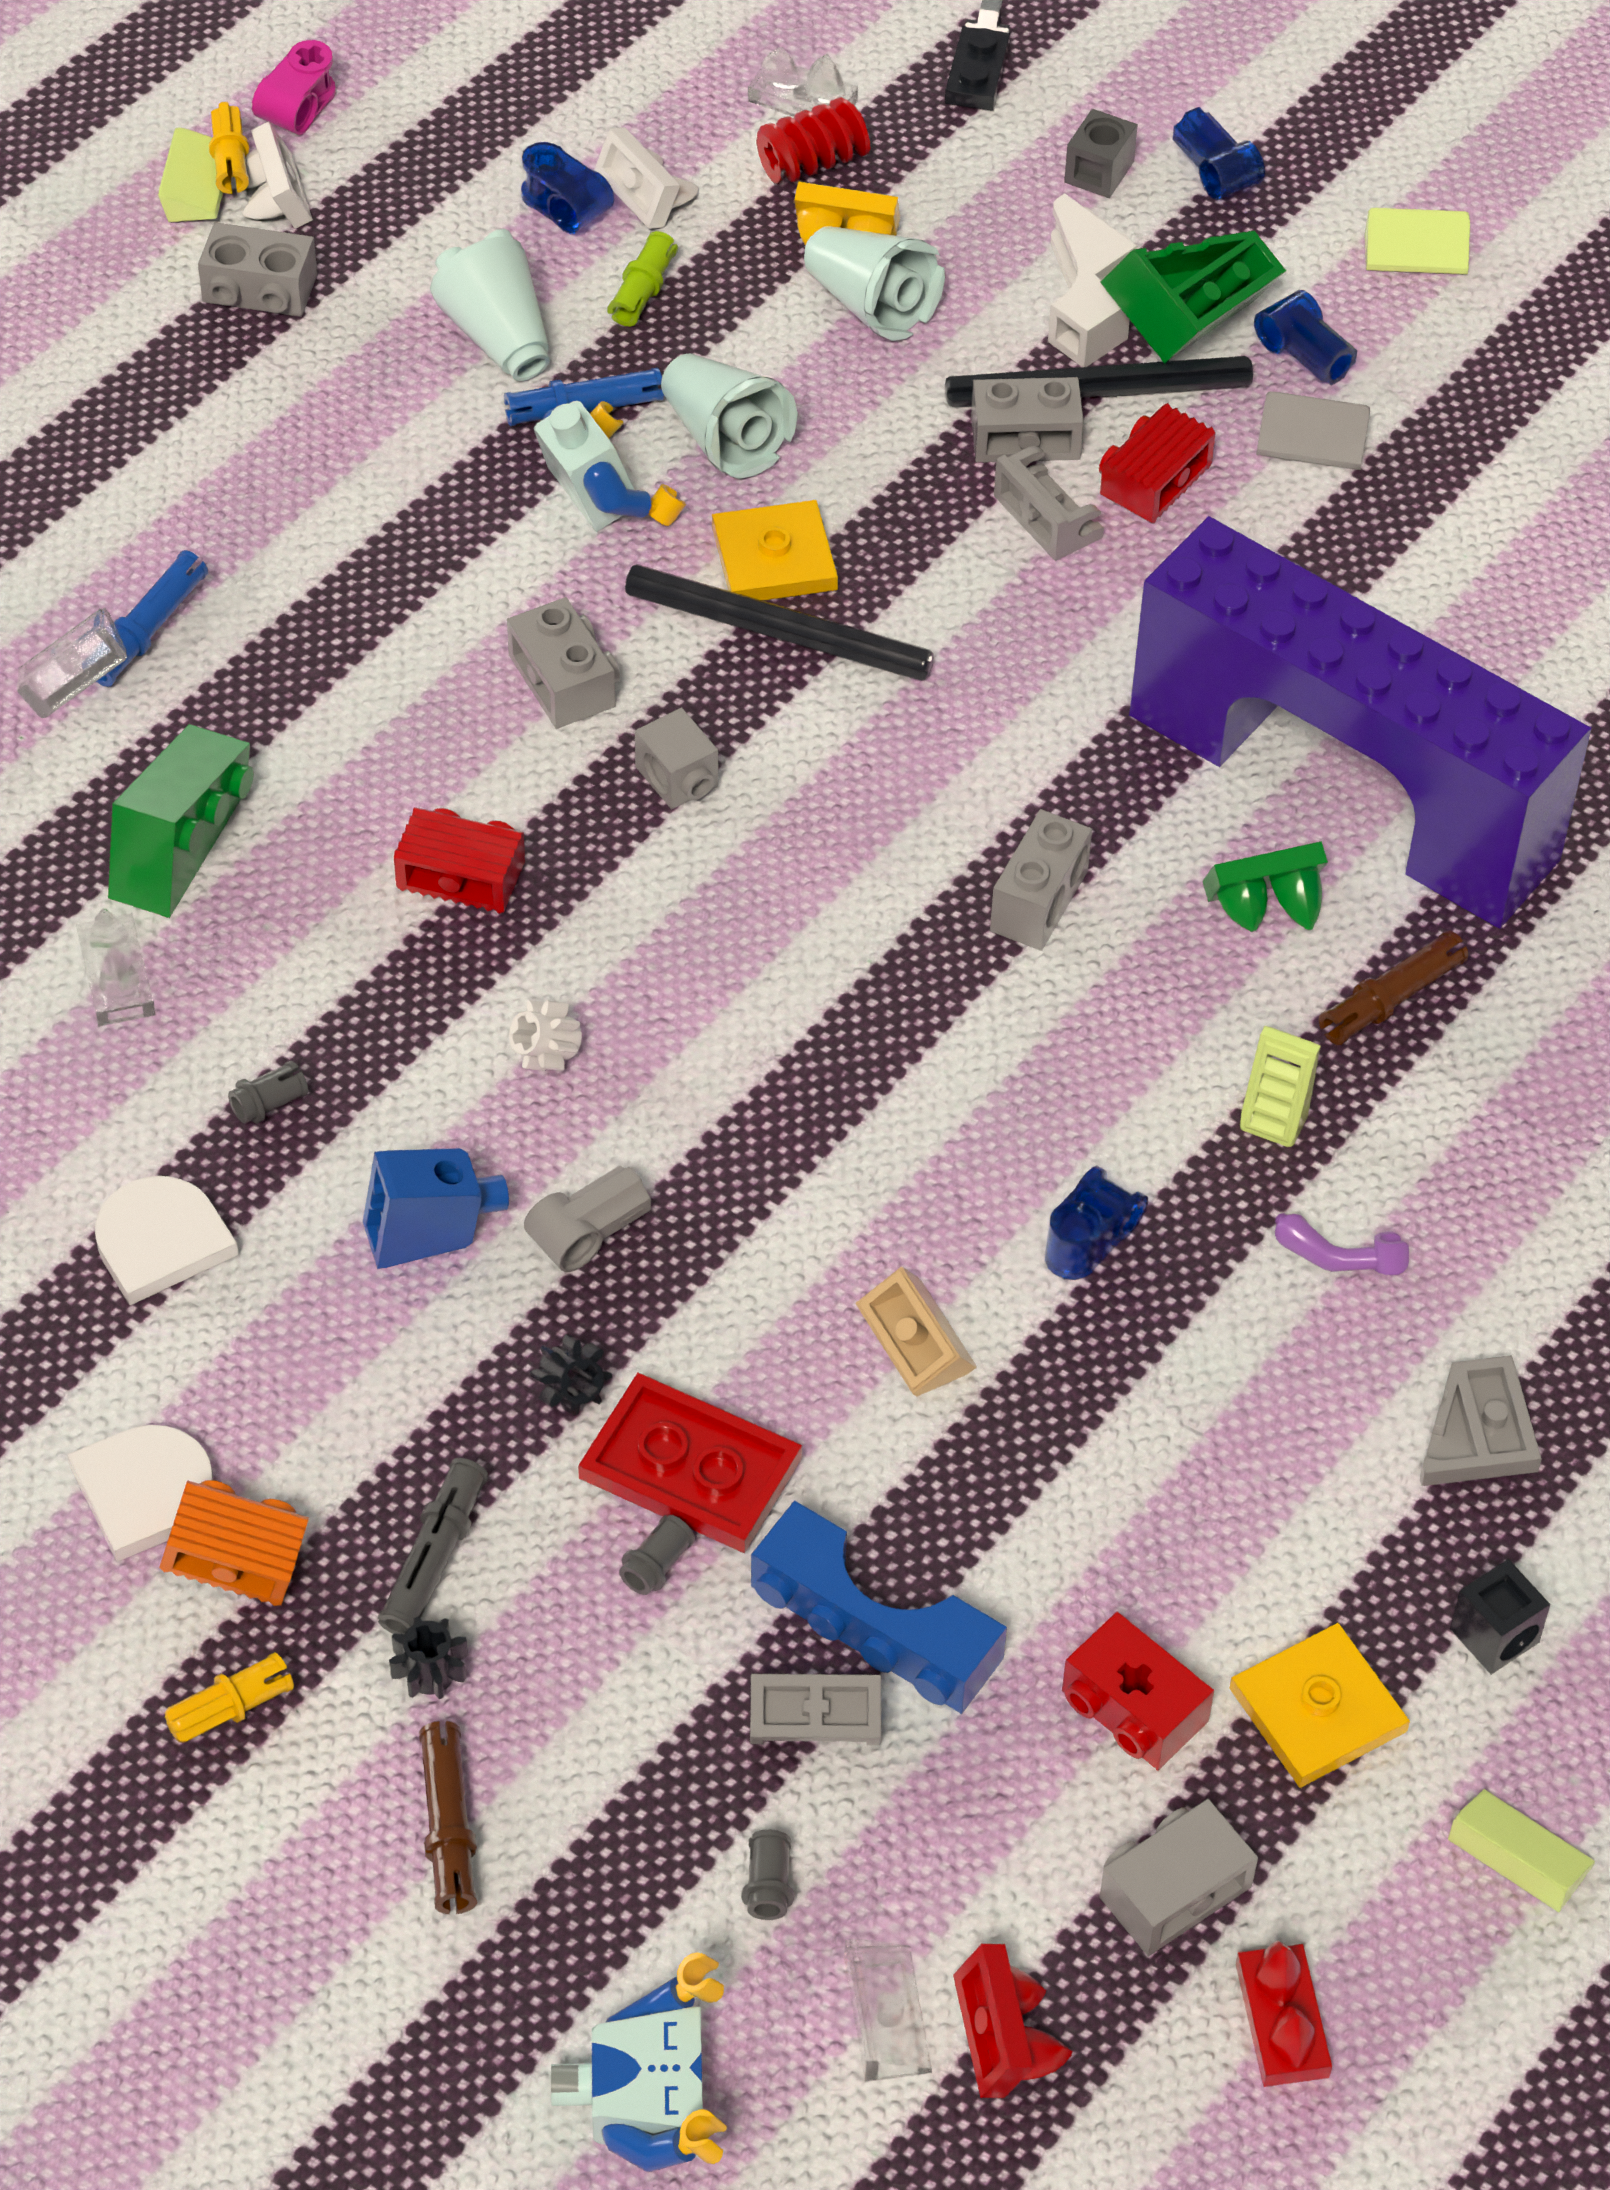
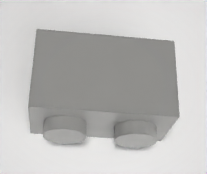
(1177, 1875)

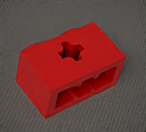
(1136, 1691)

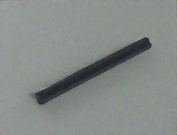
(1125, 378)
(779, 622)

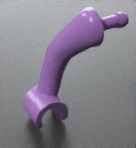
(1387, 1256)

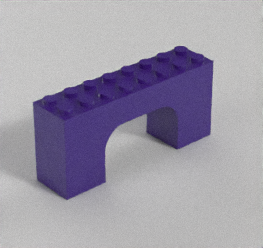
(1483, 761)

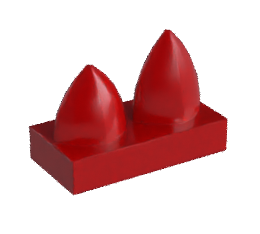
(992, 2007)
(1283, 2014)

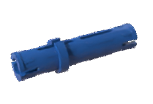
(615, 390)
(155, 609)

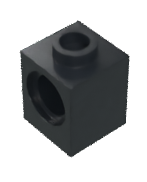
(1499, 1616)

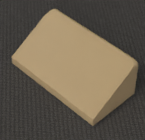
(915, 1333)

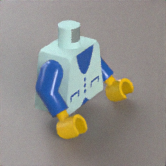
(590, 470)
(650, 2075)

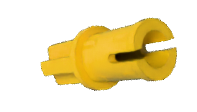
(229, 148)
(228, 1699)

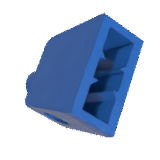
(426, 1203)

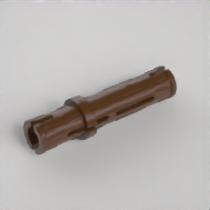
(1375, 999)
(450, 1841)

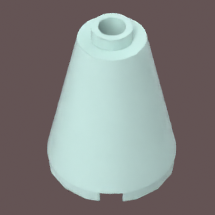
(878, 277)
(730, 413)

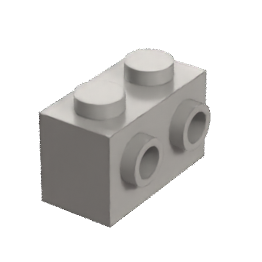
(1027, 413)
(562, 662)

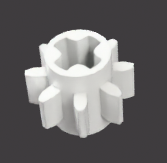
(545, 1035)

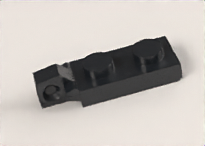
(979, 59)

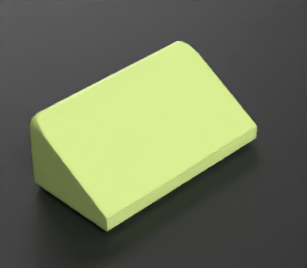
(189, 179)
(1417, 240)
(1520, 1849)

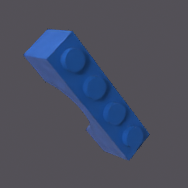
(938, 1649)

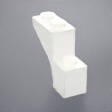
(1086, 318)

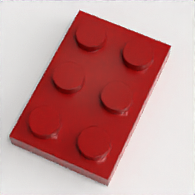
(690, 1462)

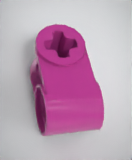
(296, 87)

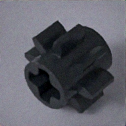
(559, 1387)
(431, 1674)

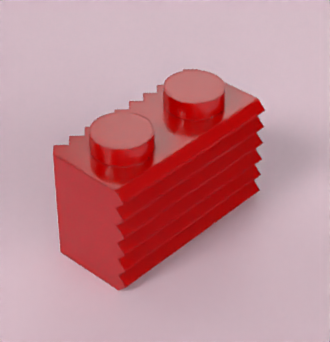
(1156, 462)
(459, 859)

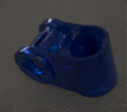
(563, 187)
(1090, 1224)

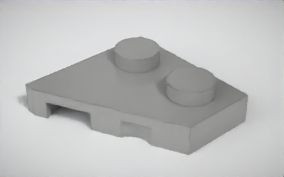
(1481, 1425)

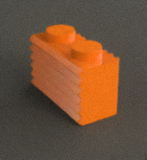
(234, 1541)

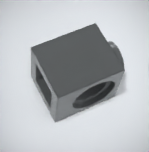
(1100, 153)

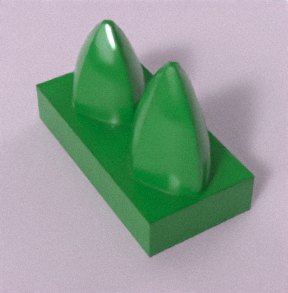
(1290, 873)

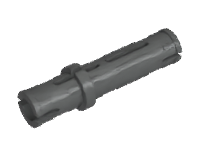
(443, 1525)

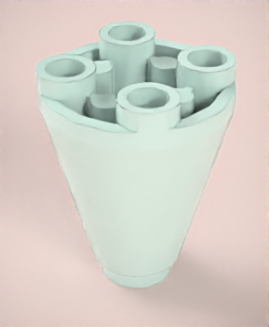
(494, 302)

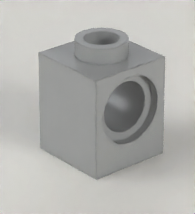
(676, 758)

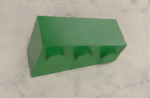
(1191, 289)
(174, 817)

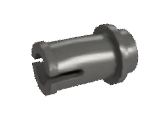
(267, 1093)
(646, 1567)
(768, 1888)

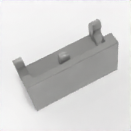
(1043, 505)
(815, 1708)

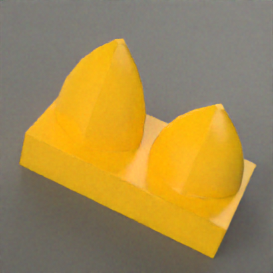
(844, 208)

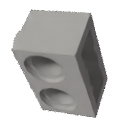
(257, 269)
(1040, 879)

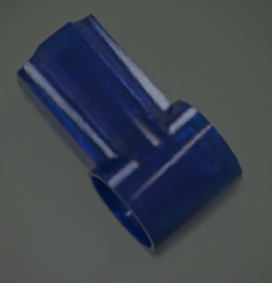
(1221, 161)
(1299, 328)

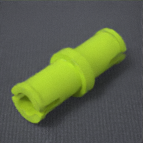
(642, 278)

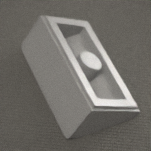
(1313, 430)

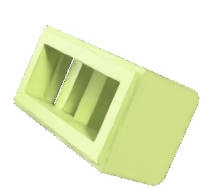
(1277, 1091)

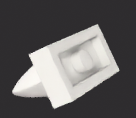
(275, 171)
(641, 179)

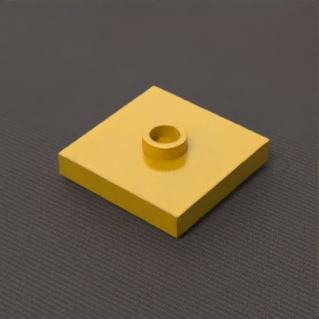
(775, 551)
(1319, 1705)

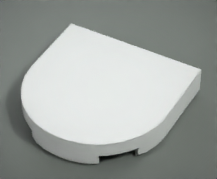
(159, 1235)
(138, 1483)

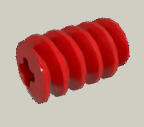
(812, 137)

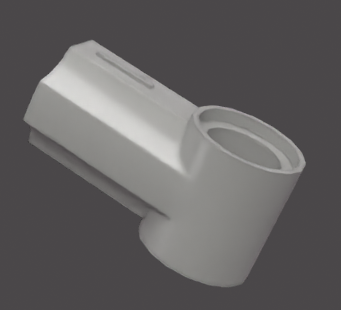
(575, 1225)

